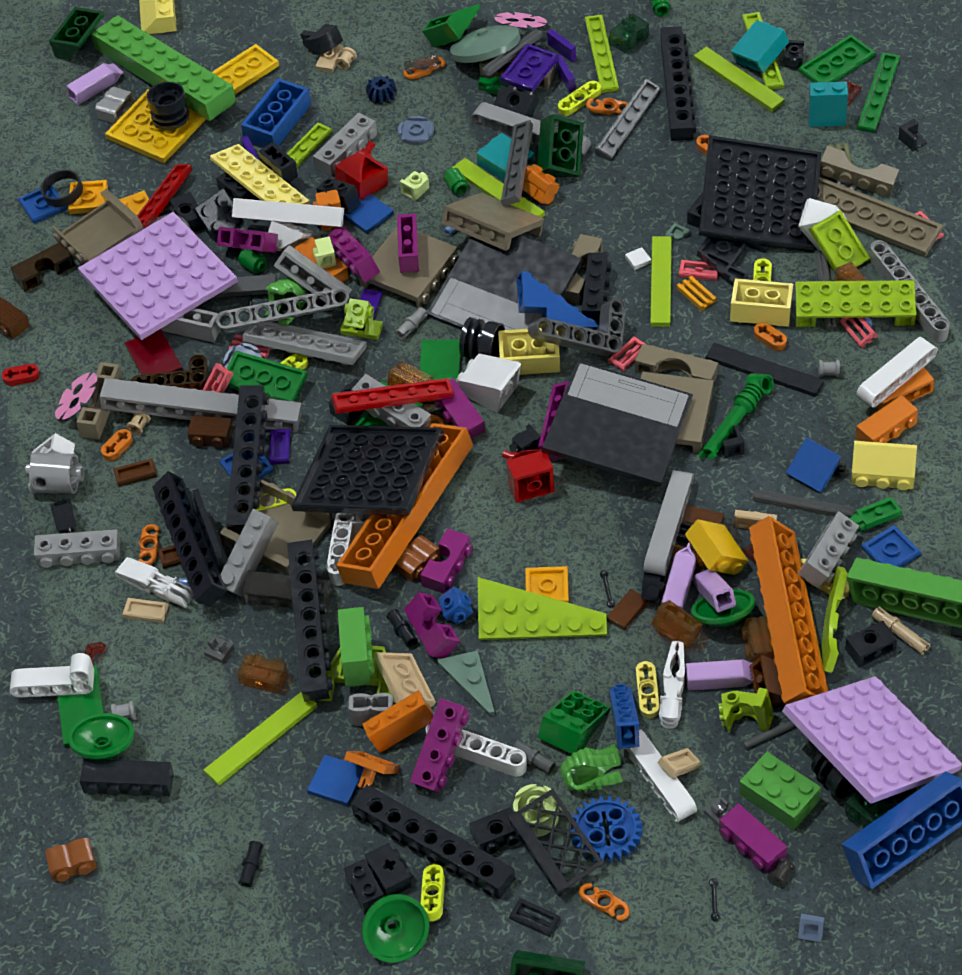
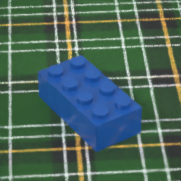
(276, 113)

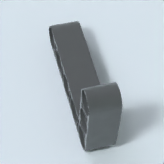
(584, 335)

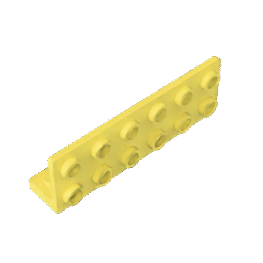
(256, 176)

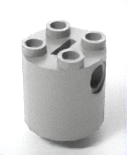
(54, 473)

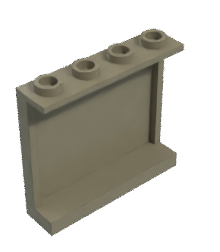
(490, 220)
(99, 229)
(434, 265)
(696, 419)
(292, 527)

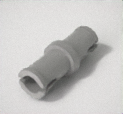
(411, 323)

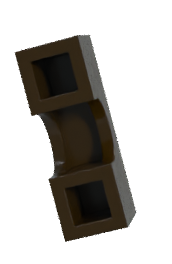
(54, 258)

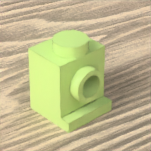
(414, 185)
(324, 253)

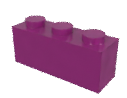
(408, 243)
(461, 411)
(752, 838)

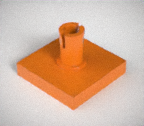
(371, 765)

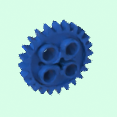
(626, 826)

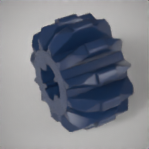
(381, 89)

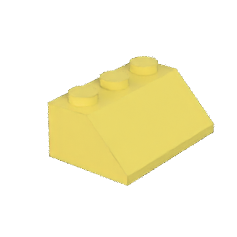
(157, 16)
(761, 302)
(533, 354)
(883, 465)

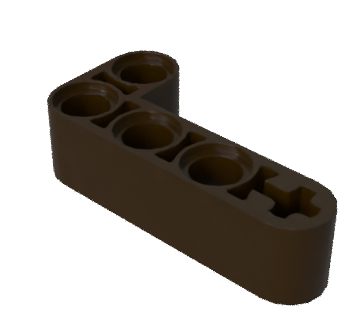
(191, 379)

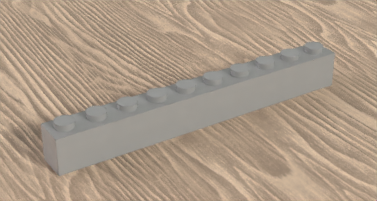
(185, 403)

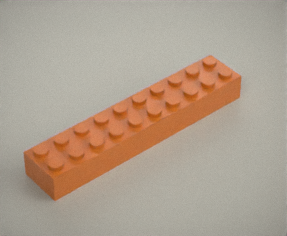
(387, 536)
(787, 611)

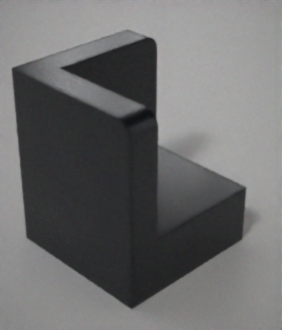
(909, 135)
(734, 444)

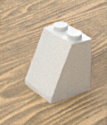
(489, 380)

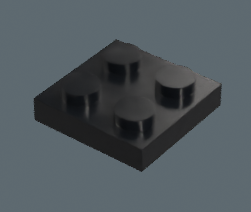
(216, 212)

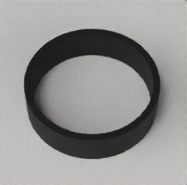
(57, 176)

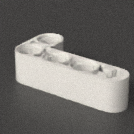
(344, 531)
(54, 681)

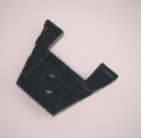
(723, 254)

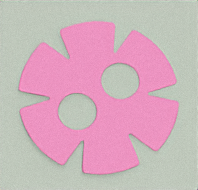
(521, 23)
(84, 395)

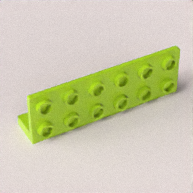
(855, 300)

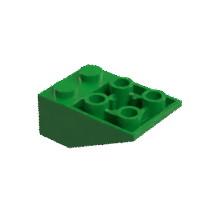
(450, 26)
(572, 721)

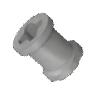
(829, 368)
(125, 710)

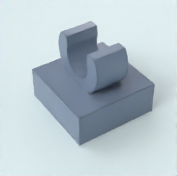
(811, 927)

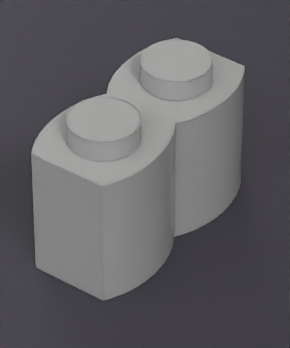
(114, 104)
(364, 706)

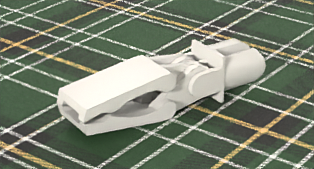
(162, 586)
(671, 702)

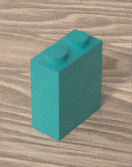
(760, 46)
(827, 104)
(495, 156)

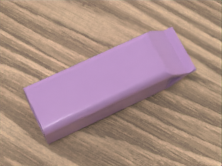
(93, 82)
(680, 577)
(714, 590)
(718, 674)

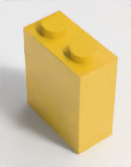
(716, 547)

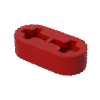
(20, 374)

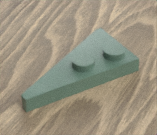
(469, 674)

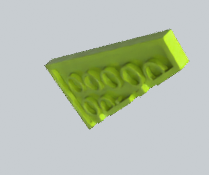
(520, 614)

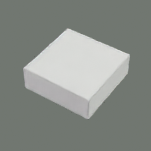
(638, 258)

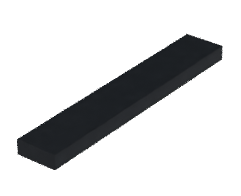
(751, 364)

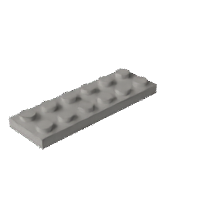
(305, 342)

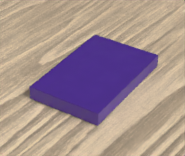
(529, 68)

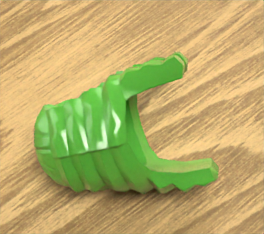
(285, 289)
(586, 769)

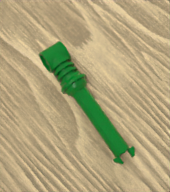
(744, 404)

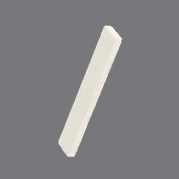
(288, 212)

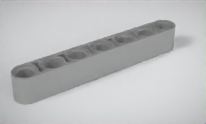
(504, 121)
(253, 310)
(927, 312)
(668, 523)

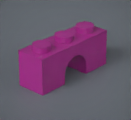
(247, 239)
(440, 575)
(437, 637)

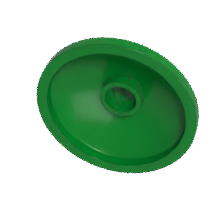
(708, 615)
(101, 736)
(404, 936)

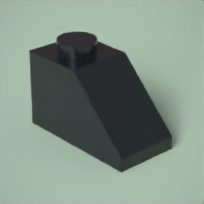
(63, 516)

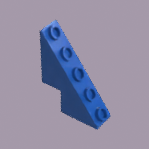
(538, 298)
(624, 717)

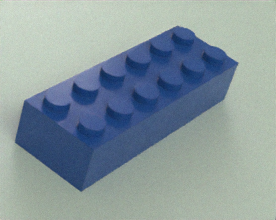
(905, 831)

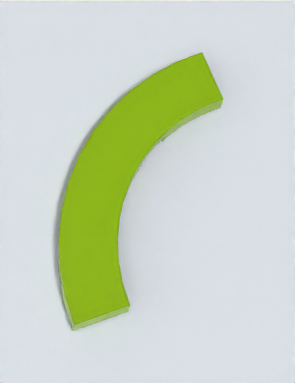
(829, 644)

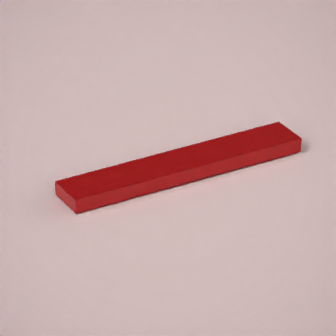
(164, 194)
(392, 395)

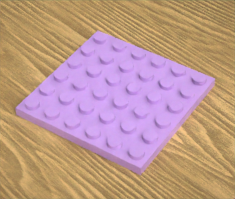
(157, 275)
(872, 739)

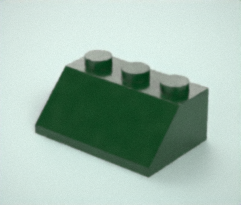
(74, 31)
(560, 146)
(540, 964)

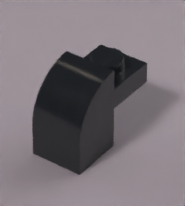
(322, 40)

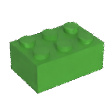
(356, 646)
(780, 790)

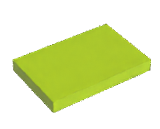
(838, 241)

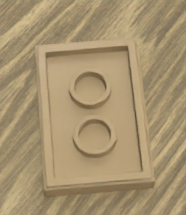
(402, 676)

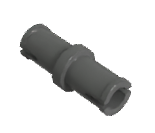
(535, 758)

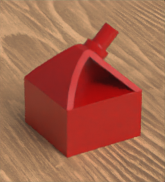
(363, 172)
(529, 474)

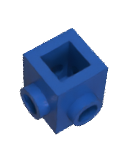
(455, 605)

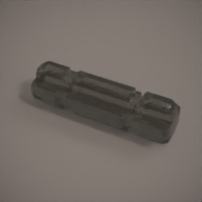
(421, 63)
(729, 524)

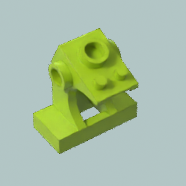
(360, 314)
(747, 704)

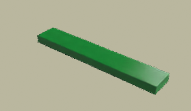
(878, 92)

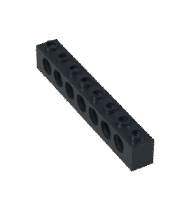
(676, 83)
(249, 397)
(189, 539)
(311, 688)
(427, 831)

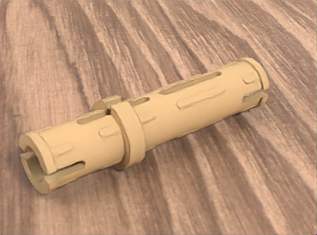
(901, 630)

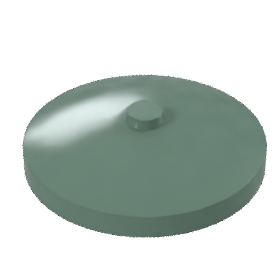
(485, 43)

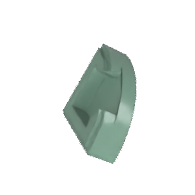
(678, 231)

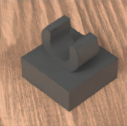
(218, 649)
(717, 809)

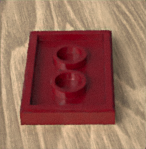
(153, 354)

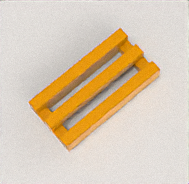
(694, 289)

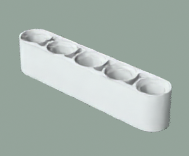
(896, 371)
(486, 750)
(670, 789)

